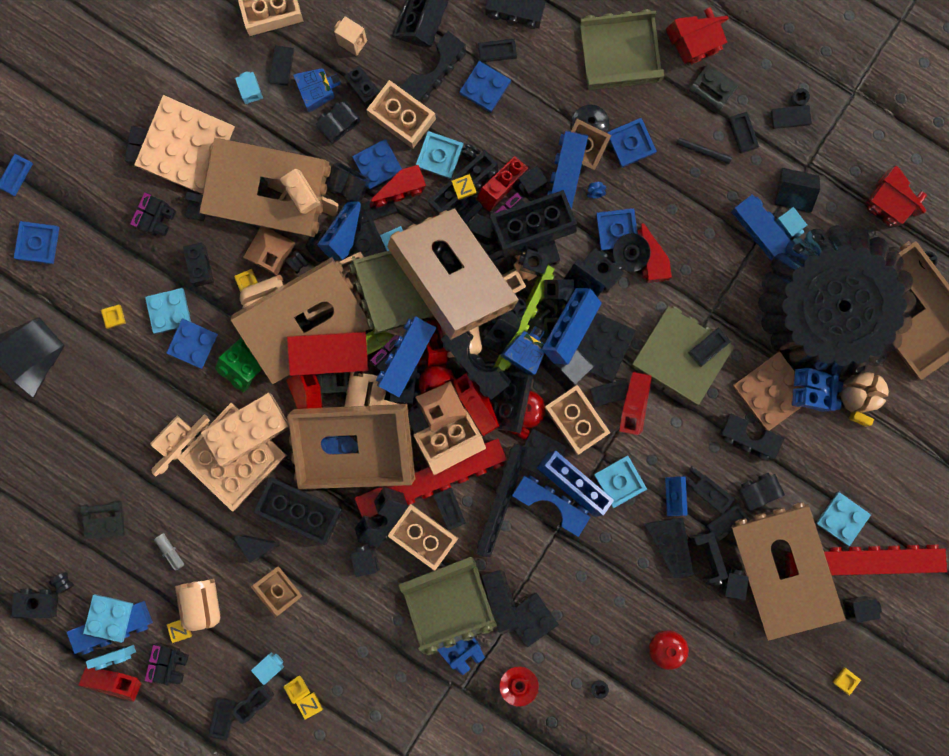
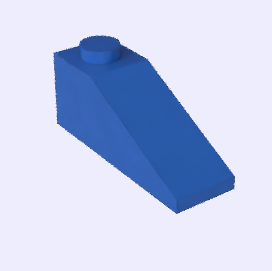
(341, 233)

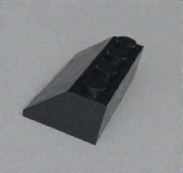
(420, 21)

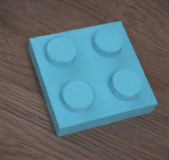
(439, 155)
(167, 310)
(620, 481)
(843, 519)
(108, 618)
(105, 660)

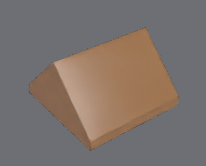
(596, 143)
(276, 591)

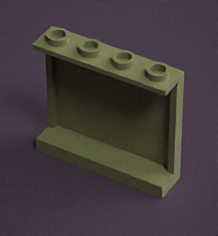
(621, 50)
(386, 292)
(668, 359)
(448, 606)

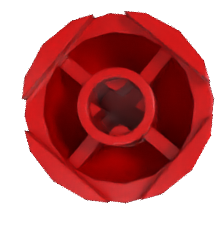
(434, 377)
(534, 411)
(668, 650)

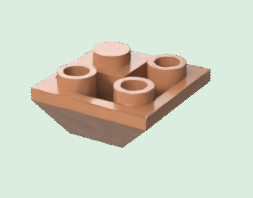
(269, 250)
(441, 406)

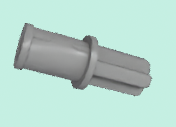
(169, 552)

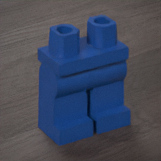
(816, 390)
(460, 652)

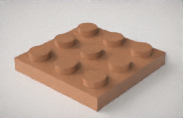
(769, 391)

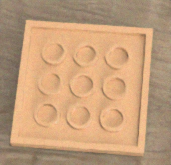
(181, 144)
(238, 479)

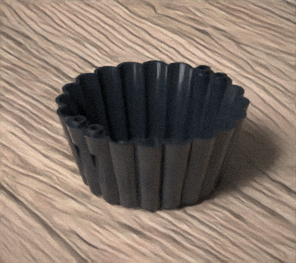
(806, 294)

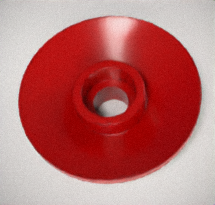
(521, 696)

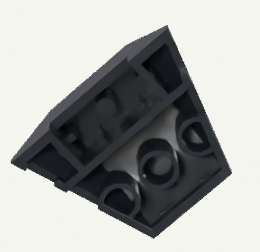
(29, 353)

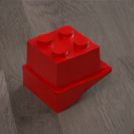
(697, 36)
(895, 199)

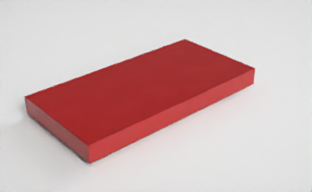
(327, 353)

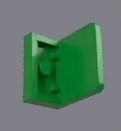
(238, 365)

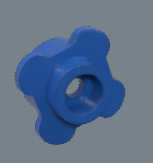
(596, 190)

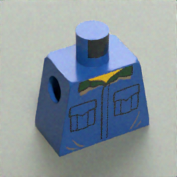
(316, 87)
(525, 351)

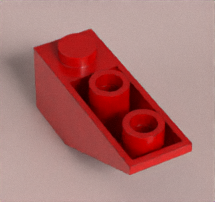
(404, 183)
(501, 183)
(658, 267)
(305, 391)
(476, 404)
(635, 404)
(111, 683)

